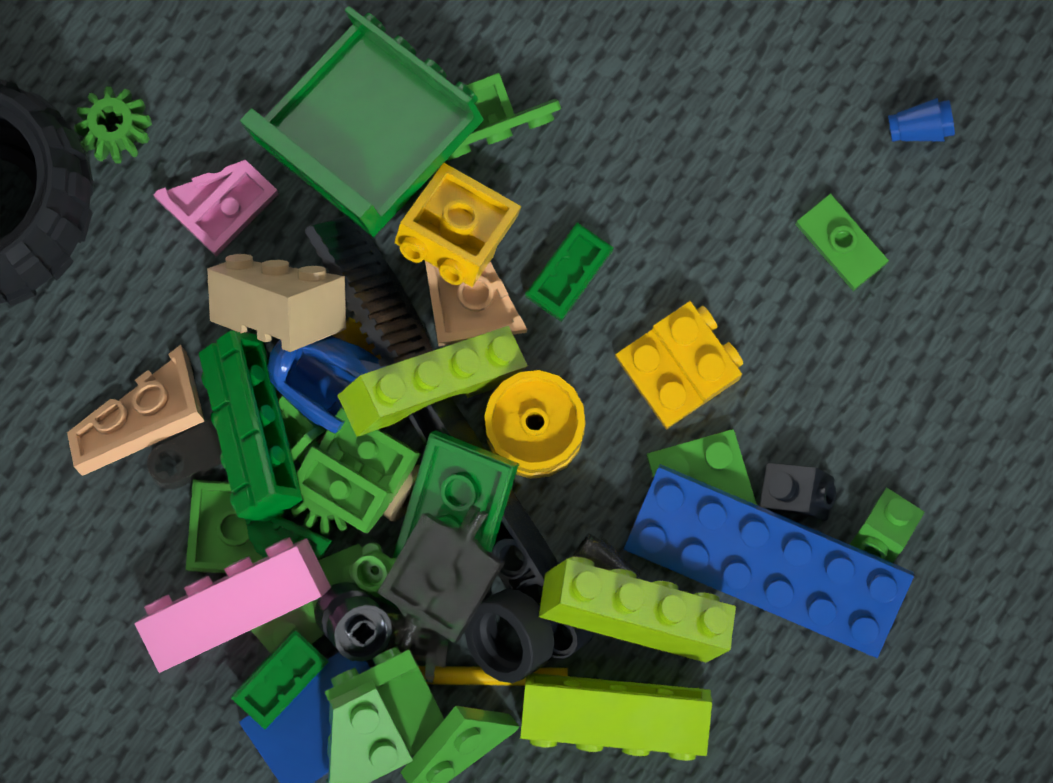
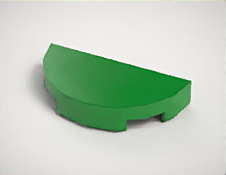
(270, 532)

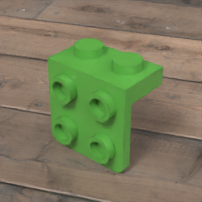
(402, 691)

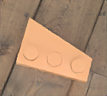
(471, 311)
(148, 414)

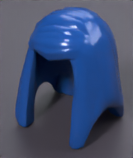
(317, 374)

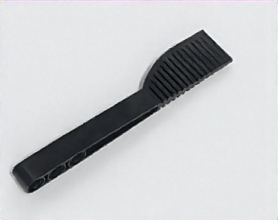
(398, 336)

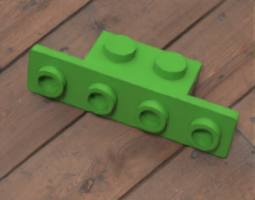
(499, 115)

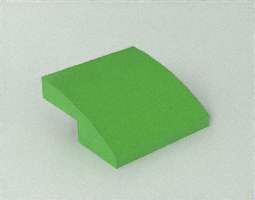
(356, 474)

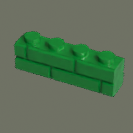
(249, 427)

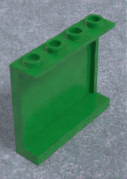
(367, 123)

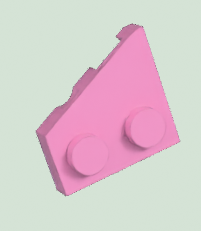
(219, 204)

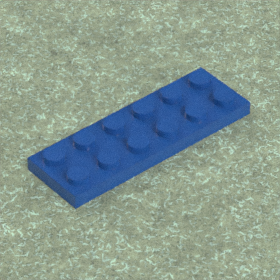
(769, 561)

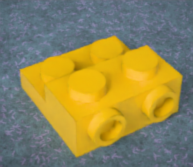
(456, 226)
(680, 364)

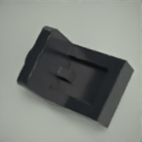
(798, 490)

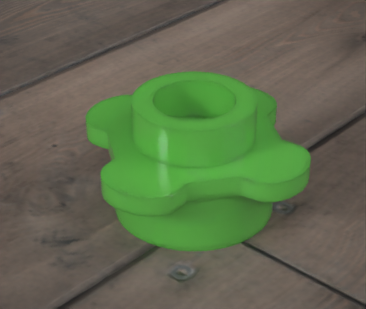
(362, 571)

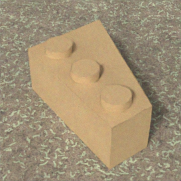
(277, 300)

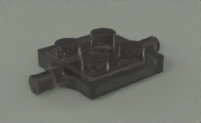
(440, 577)

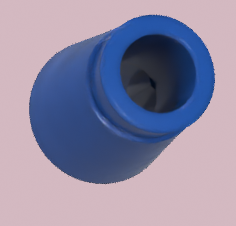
(923, 122)

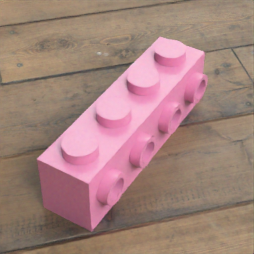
(232, 604)

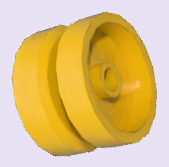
(550, 400)

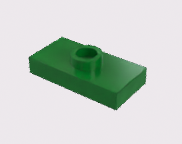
(569, 272)
(279, 679)

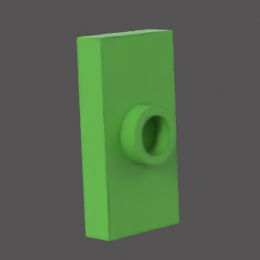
(841, 242)

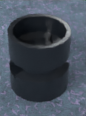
(353, 622)

